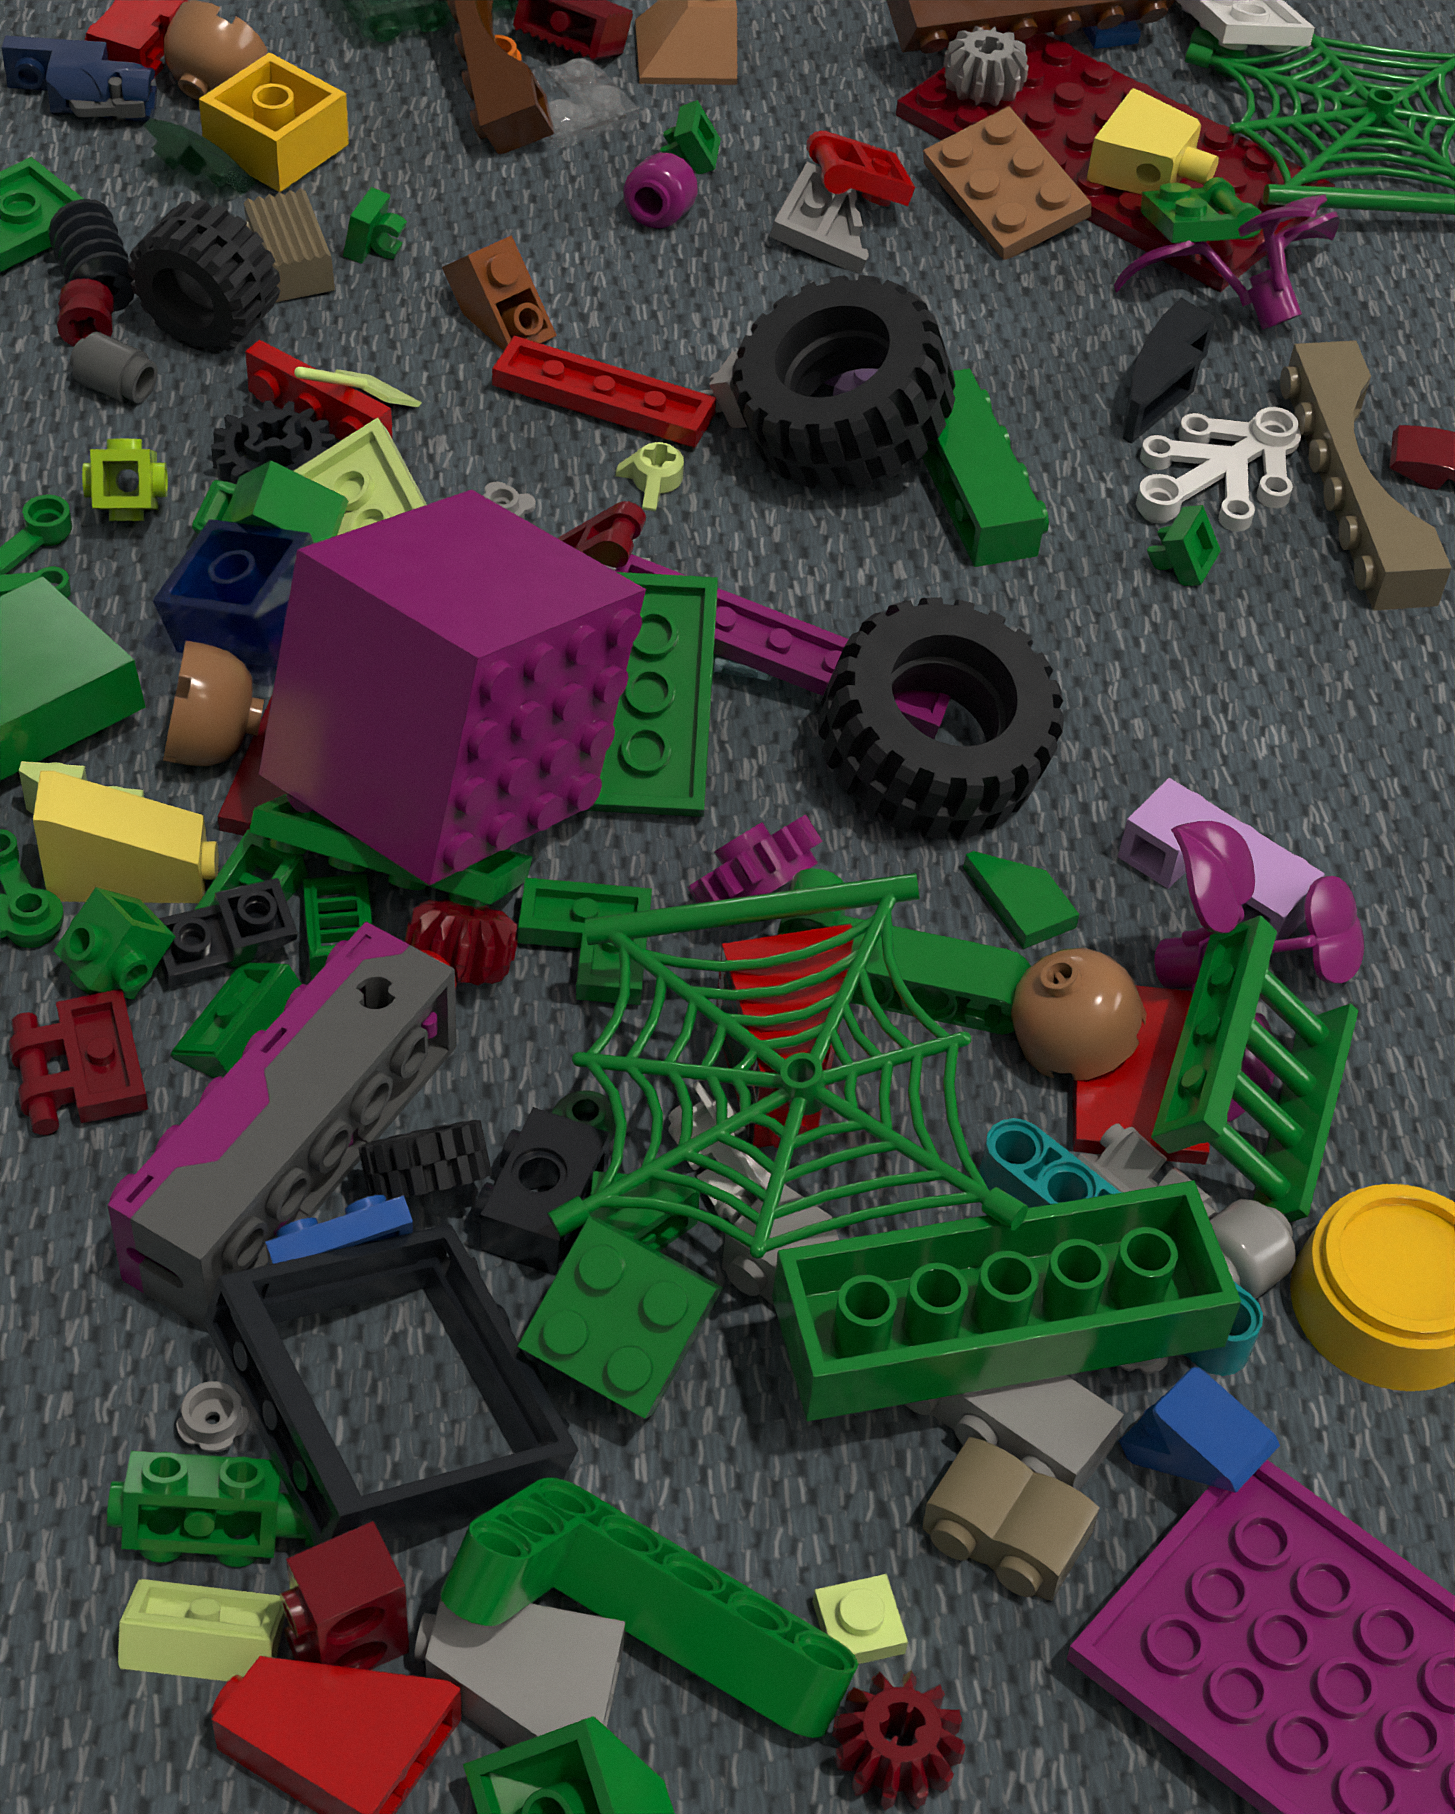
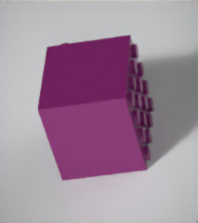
(448, 682)

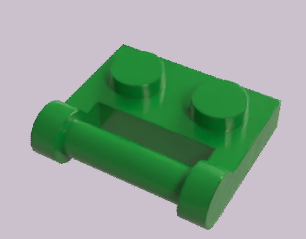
(1192, 213)

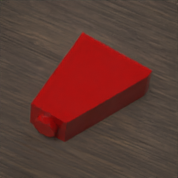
(335, 1732)

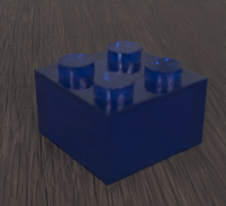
(232, 590)

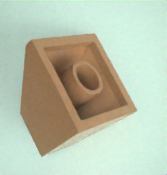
(688, 42)

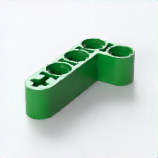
(946, 975)

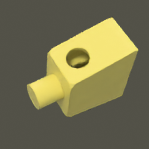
(1148, 146)

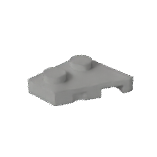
(821, 222)

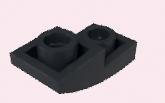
(231, 932)

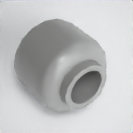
(1255, 1244)

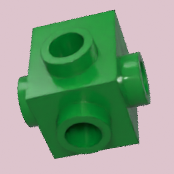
(113, 944)

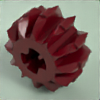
(470, 938)
(883, 1762)

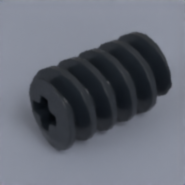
(91, 248)

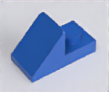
(1200, 1435)

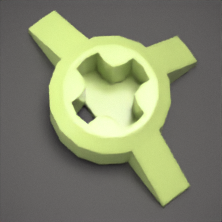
(654, 470)

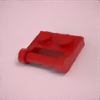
(861, 168)

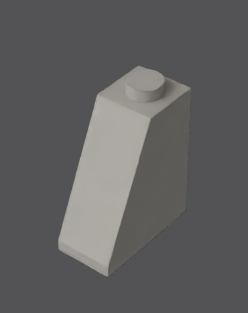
(529, 1671)

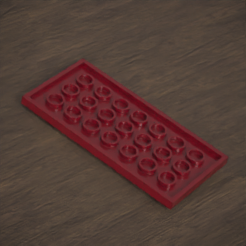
(1065, 108)

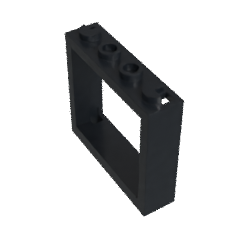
(296, 1437)

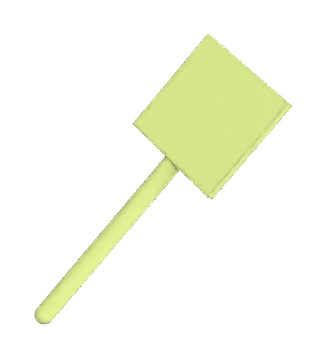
(363, 381)

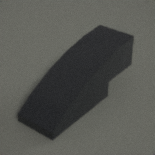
(1167, 366)

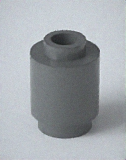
(113, 368)

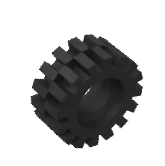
(425, 1160)

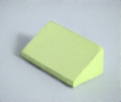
(197, 1630)

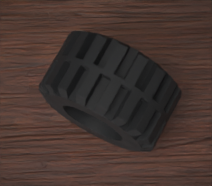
(204, 276)

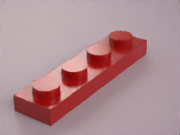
(604, 391)

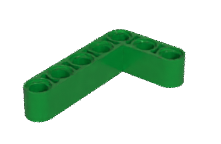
(663, 1593)

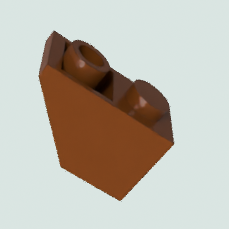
(499, 294)

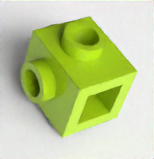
(102, 477)

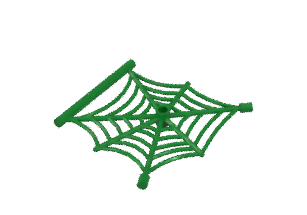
(1376, 115)
(798, 1077)

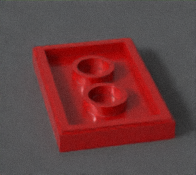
(1136, 1087)

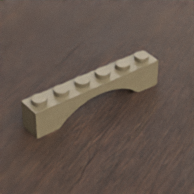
(1393, 550)

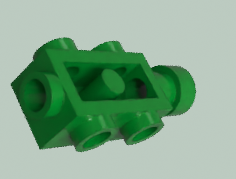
(198, 1503)

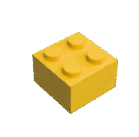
(275, 120)

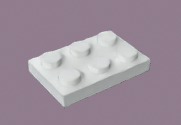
(1251, 22)

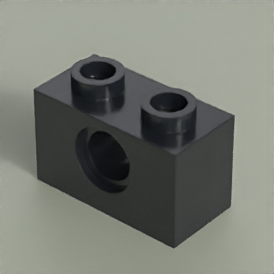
(548, 1155)

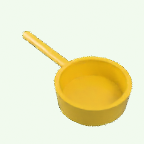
(1382, 1287)

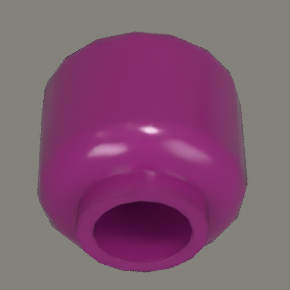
(660, 190)

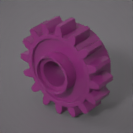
(759, 862)

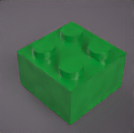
(620, 1317)

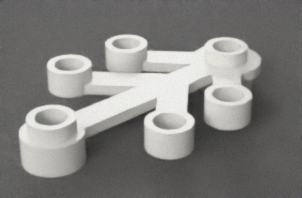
(1270, 434)

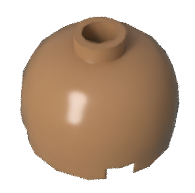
(208, 49)
(211, 707)
(1077, 1014)

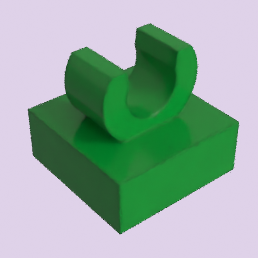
(693, 138)
(370, 228)
(1187, 546)

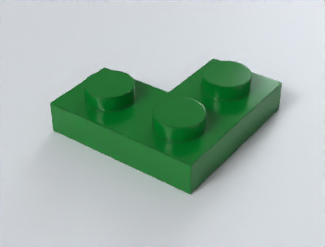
(556, 915)

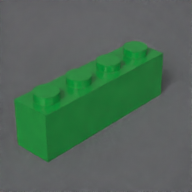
(984, 482)

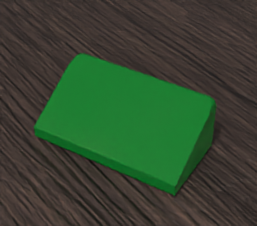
(243, 1006)

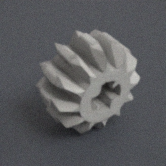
(985, 66)

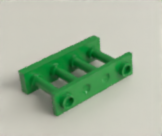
(1209, 1071)

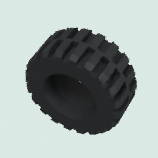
(859, 431)
(982, 669)

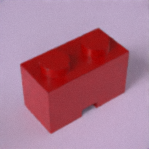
(135, 30)

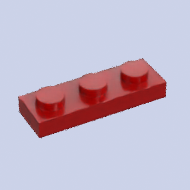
(273, 379)

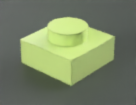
(862, 1618)

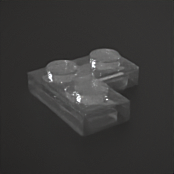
(586, 105)

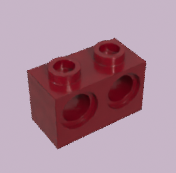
(346, 1602)

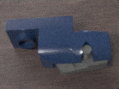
(80, 78)

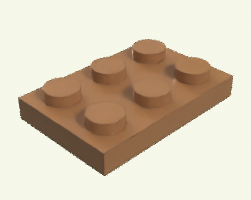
(1007, 183)

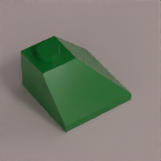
(567, 1772)

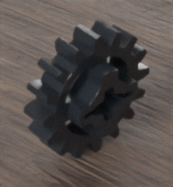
(267, 437)

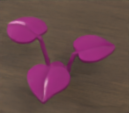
(1271, 290)
(1223, 879)

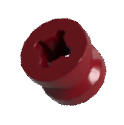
(77, 302)

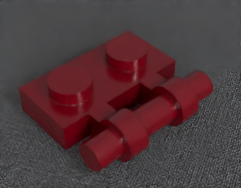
(100, 1055)

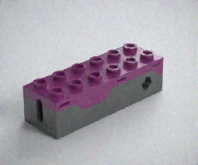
(285, 1120)

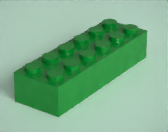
(1000, 1307)

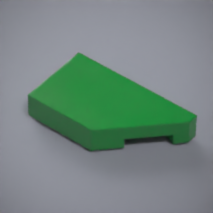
(1022, 898)

